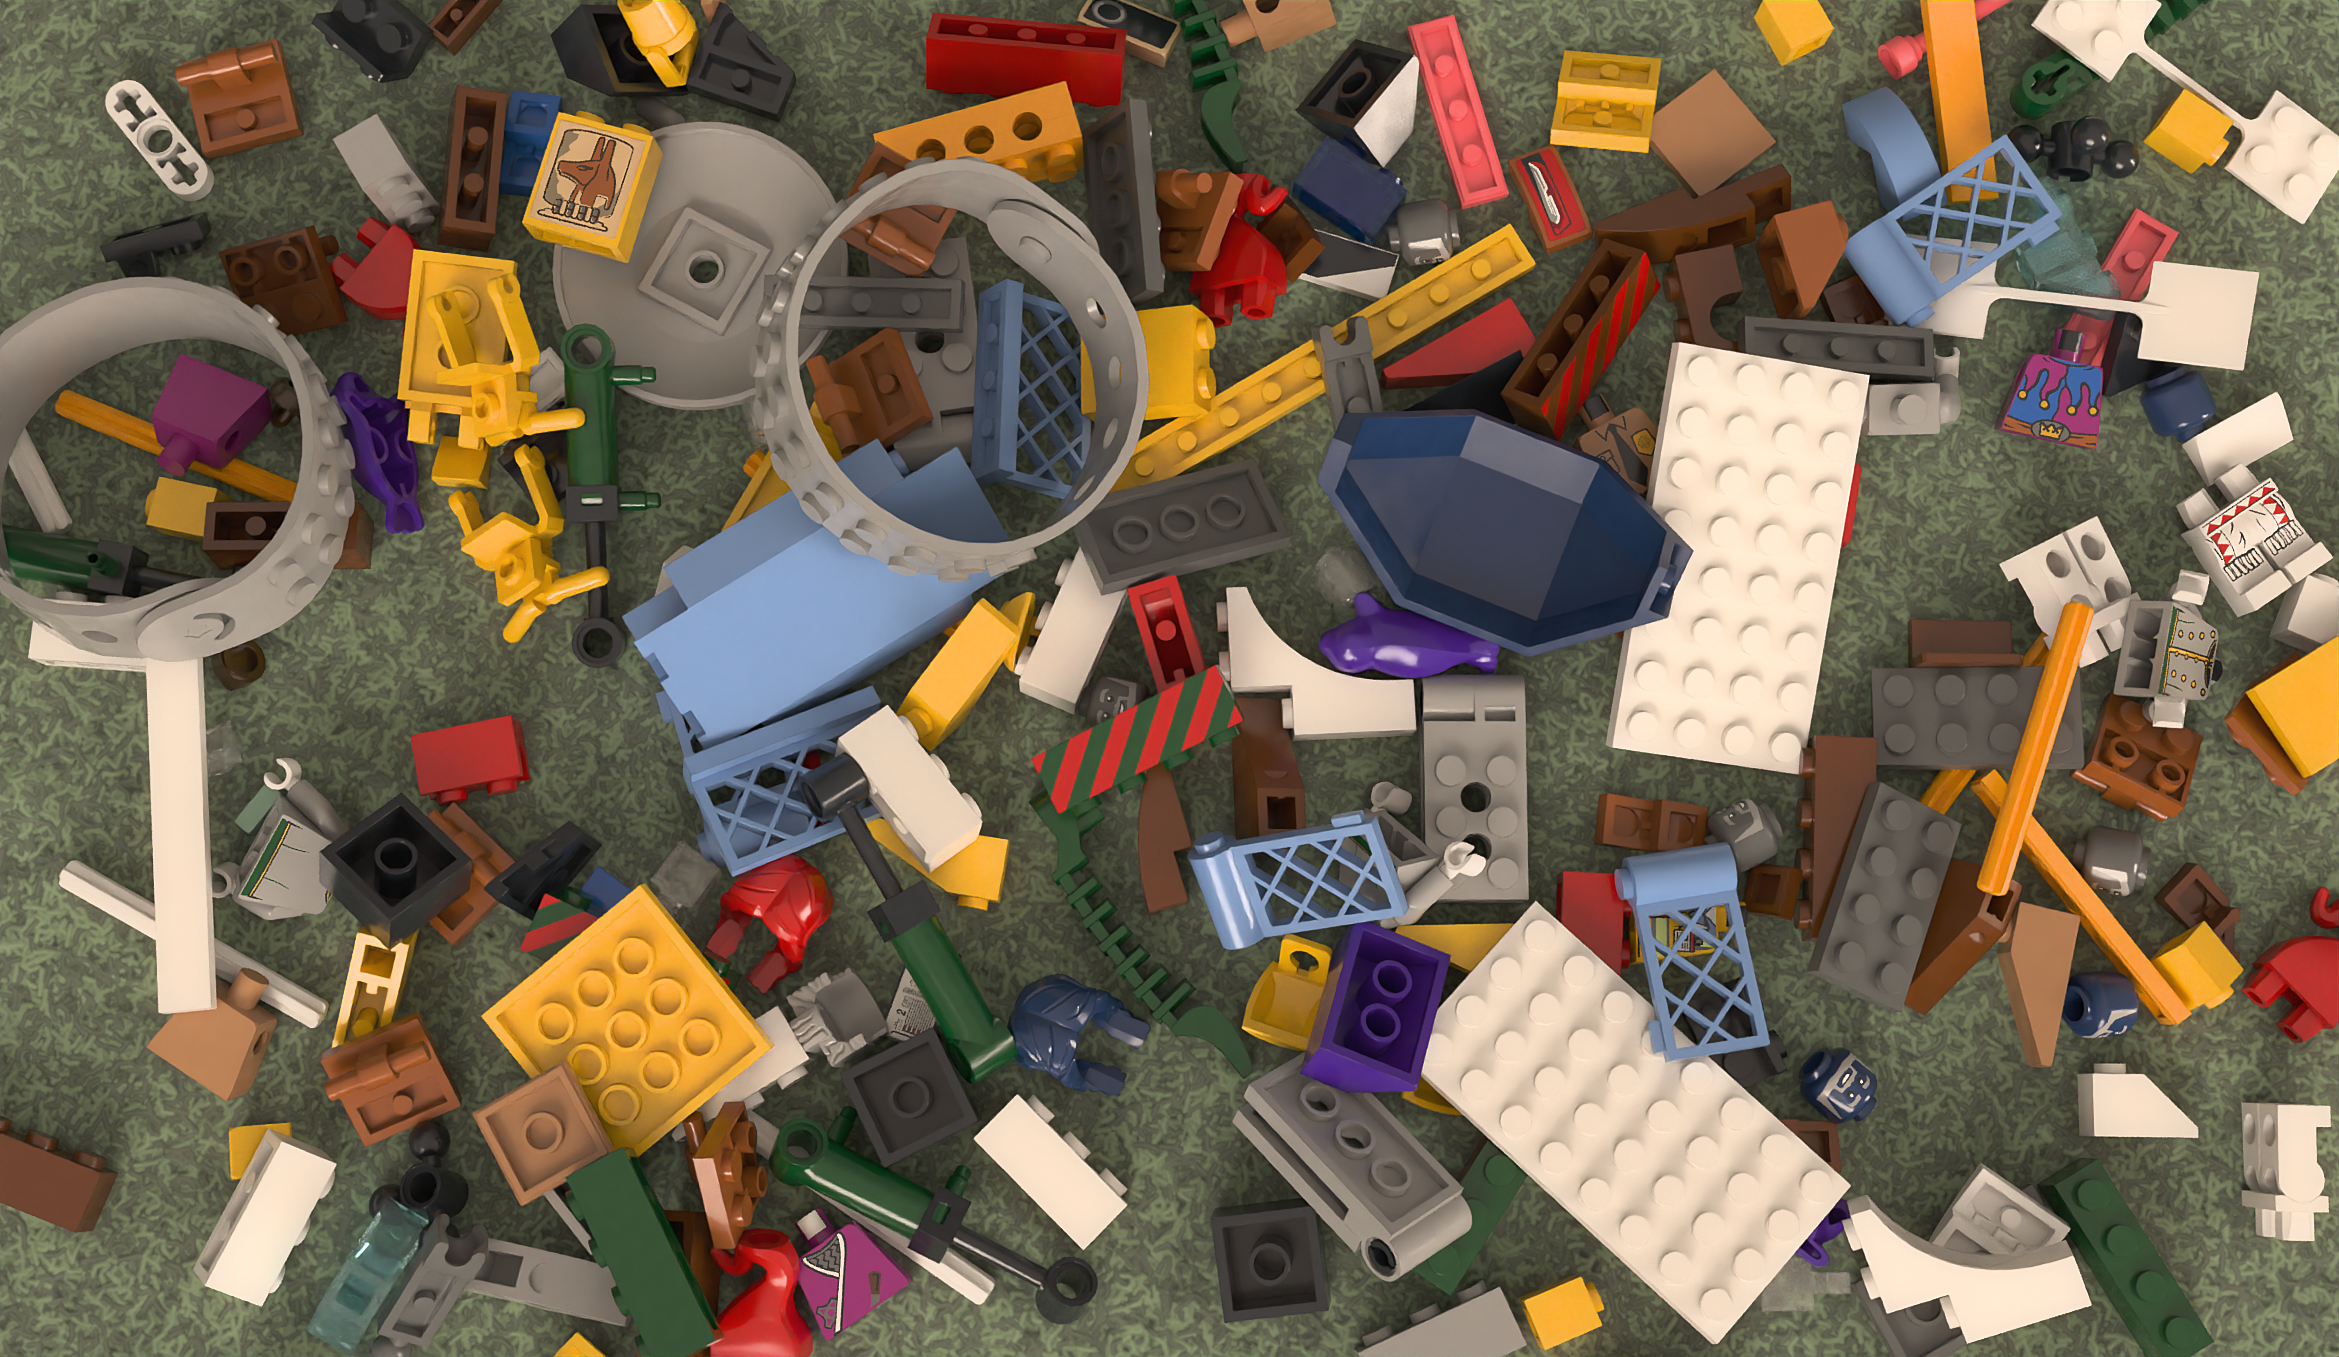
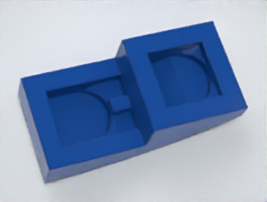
(527, 136)

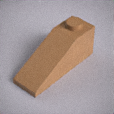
(2036, 970)

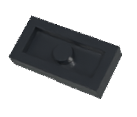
(138, 249)

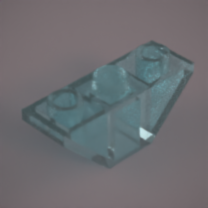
(2065, 260)
(367, 1277)

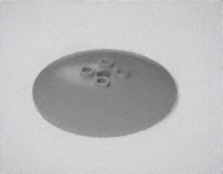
(716, 199)

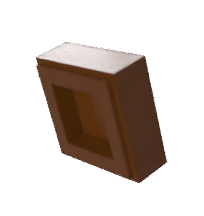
(1772, 891)

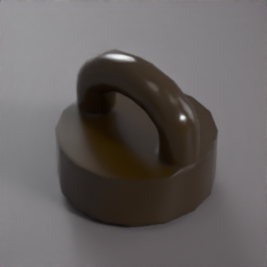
(287, 403)
(239, 665)

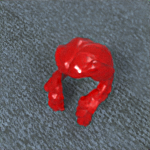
(792, 904)

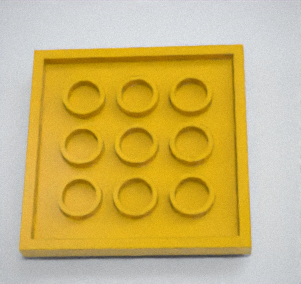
(634, 1019)

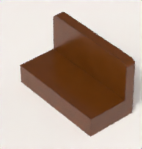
(1961, 644)

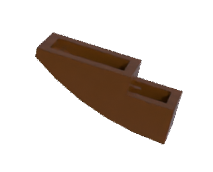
(1160, 838)

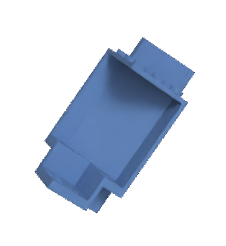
(791, 617)

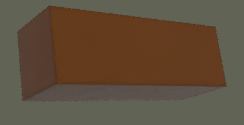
(459, 21)

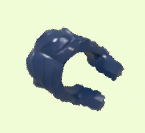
(1048, 1025)

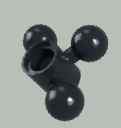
(2076, 148)
(428, 1143)

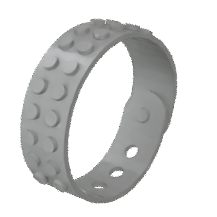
(1045, 243)
(203, 613)

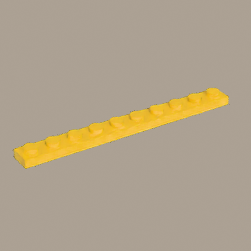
(1298, 375)

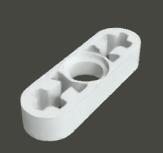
(145, 129)

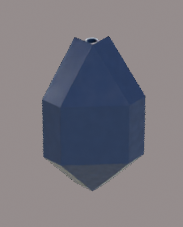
(1500, 528)

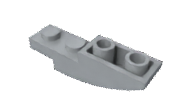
(547, 1282)

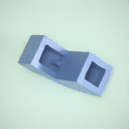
(1897, 147)

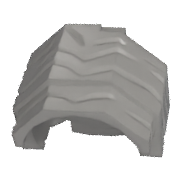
(837, 1017)

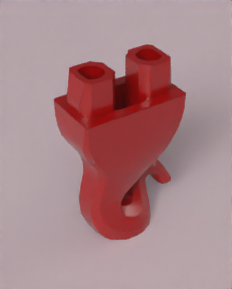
(1248, 263)
(383, 277)
(2304, 974)
(763, 1314)

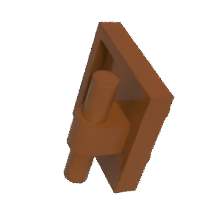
(241, 98)
(1193, 216)
(902, 235)
(869, 393)
(2138, 762)
(488, 862)
(390, 1079)
(726, 1170)

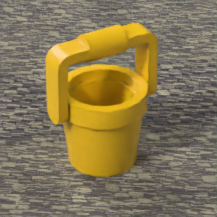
(660, 31)

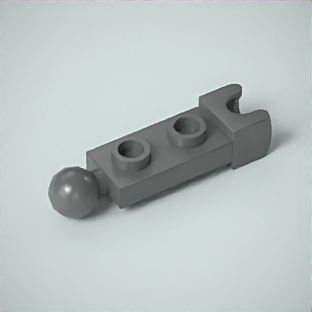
(1348, 370)
(429, 1289)

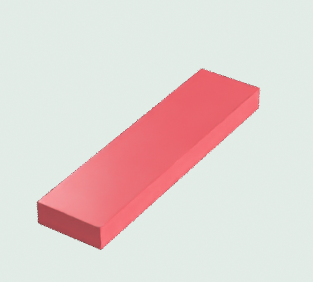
(1457, 112)
(2131, 263)

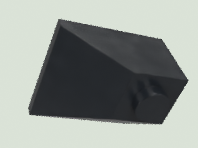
(601, 55)
(1366, 100)

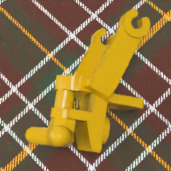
(500, 392)
(523, 552)

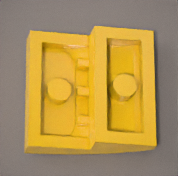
(1606, 101)

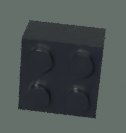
(395, 871)
(910, 1097)
(1270, 1260)

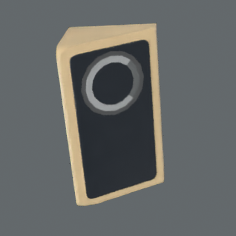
(1148, 33)

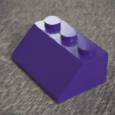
(1375, 1012)

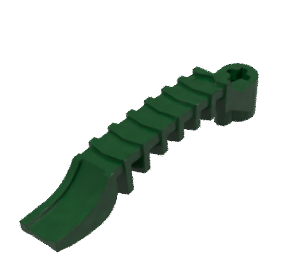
(2073, 76)
(1220, 77)
(1198, 1022)

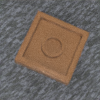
(1708, 135)
(543, 1132)

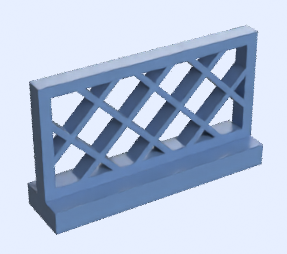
(1002, 386)
(774, 748)

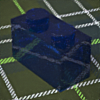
(1349, 191)

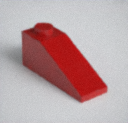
(1463, 350)
(1167, 632)

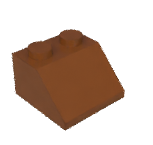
(1799, 256)

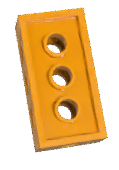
(1003, 132)

